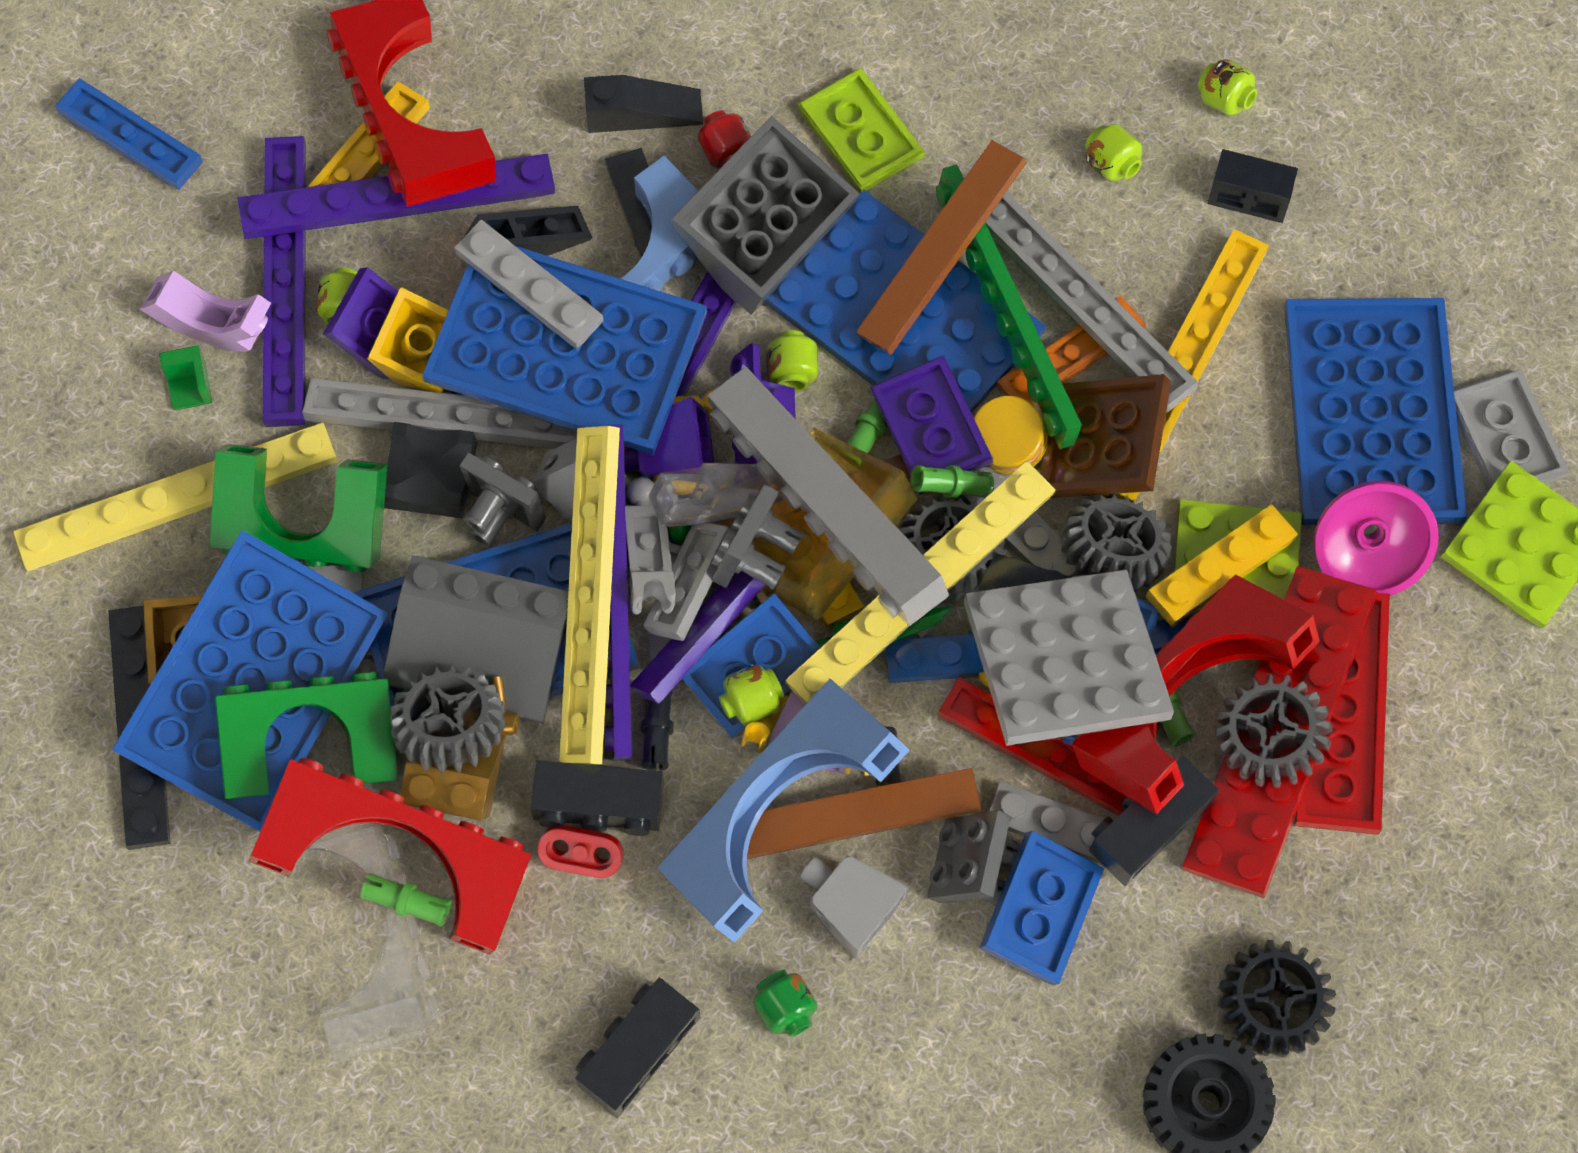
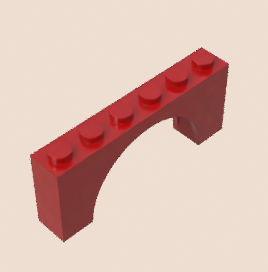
(420, 159)
(1232, 626)
(480, 869)

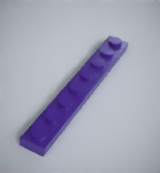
(375, 200)
(286, 290)
(618, 735)

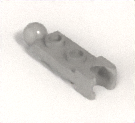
(647, 550)

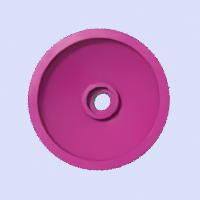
(1391, 555)

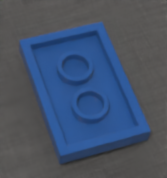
(763, 637)
(1042, 908)

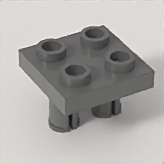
(498, 499)
(737, 550)
(971, 858)

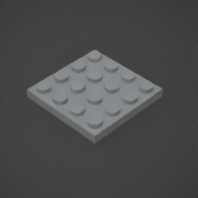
(1067, 657)

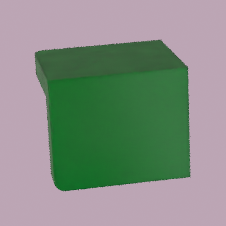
(186, 377)

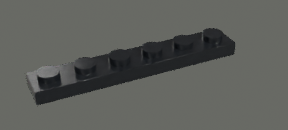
(142, 791)

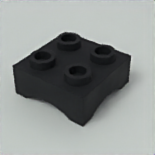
(426, 470)

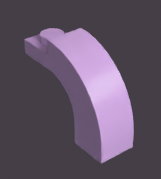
(204, 316)

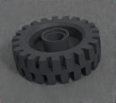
(1215, 1067)

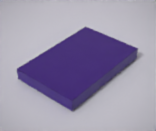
(931, 419)

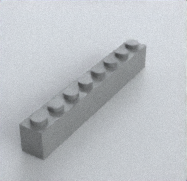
(828, 497)

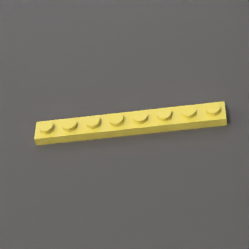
(162, 501)
(951, 556)
(589, 595)

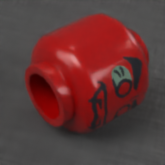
(722, 136)

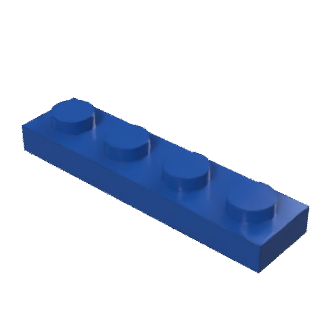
(129, 134)

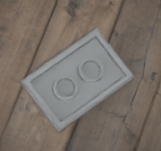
(1507, 425)

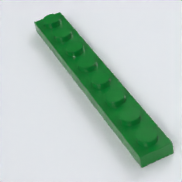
(1015, 323)

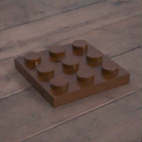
(1117, 437)

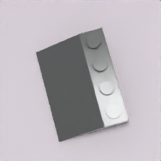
(763, 214)
(479, 623)

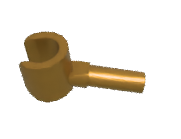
(511, 718)

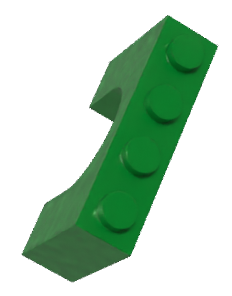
(348, 540)
(358, 706)

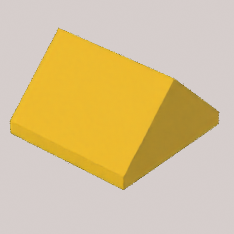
(408, 340)

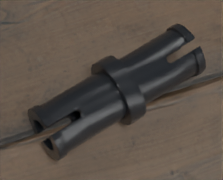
(656, 733)

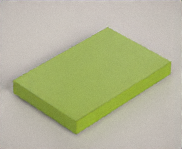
(860, 130)

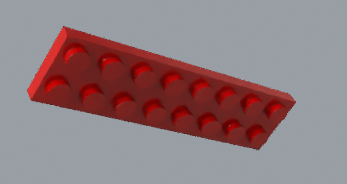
(1247, 823)

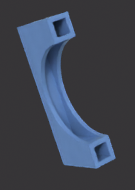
(663, 194)
(712, 857)

